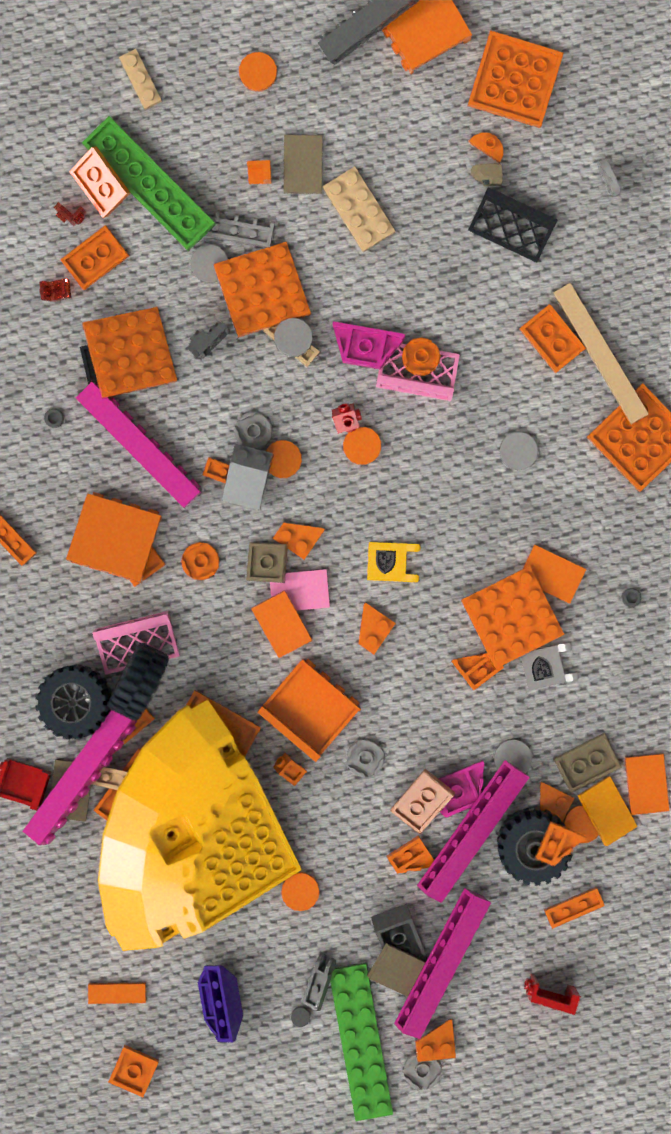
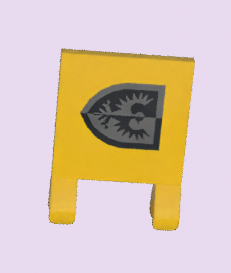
(388, 562)

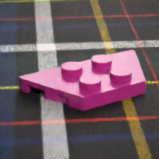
(366, 345)
(466, 784)

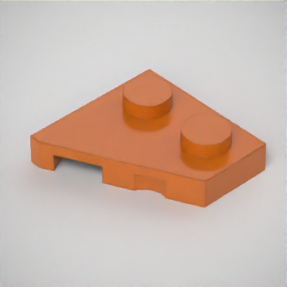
(298, 538)
(373, 628)
(475, 669)
(554, 800)
(558, 843)
(411, 856)
(437, 1044)

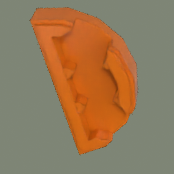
(489, 145)

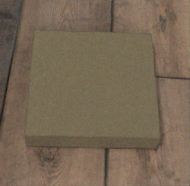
(267, 562)

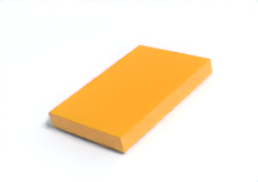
(607, 811)

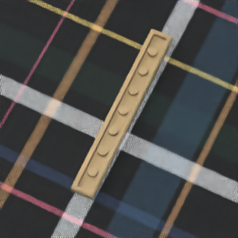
(600, 353)

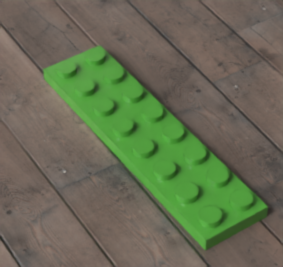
(150, 184)
(360, 1042)

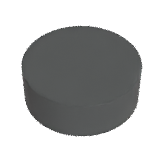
(54, 418)
(631, 597)
(300, 1016)

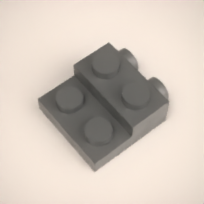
(203, 344)

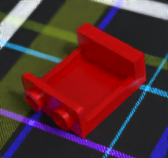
(23, 783)
(566, 1003)

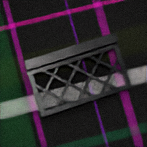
(517, 208)

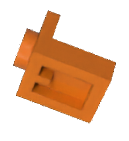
(289, 769)

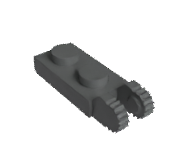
(318, 983)

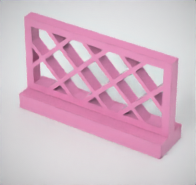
(419, 386)
(129, 627)

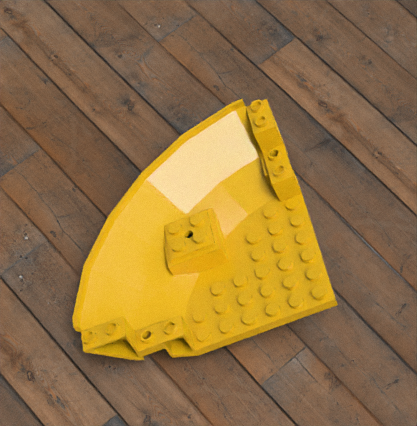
(223, 840)

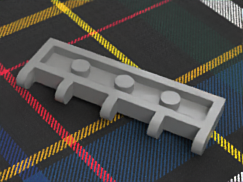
(241, 232)

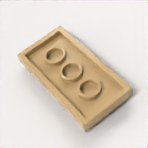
(358, 209)

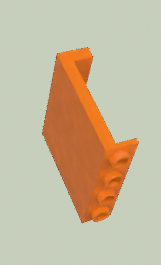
(426, 32)
(114, 537)
(309, 709)

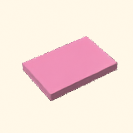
(305, 589)

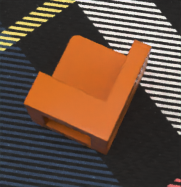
(259, 172)

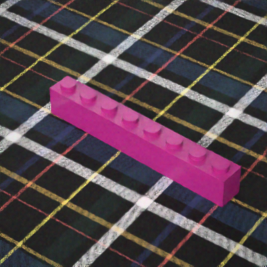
(135, 441)
(78, 778)
(473, 831)
(442, 963)

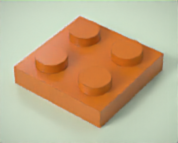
(133, 1071)

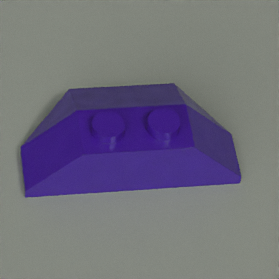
(220, 1002)

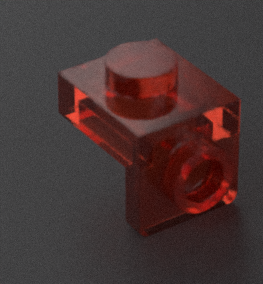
(63, 214)
(55, 290)

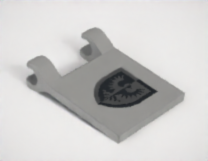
(545, 668)

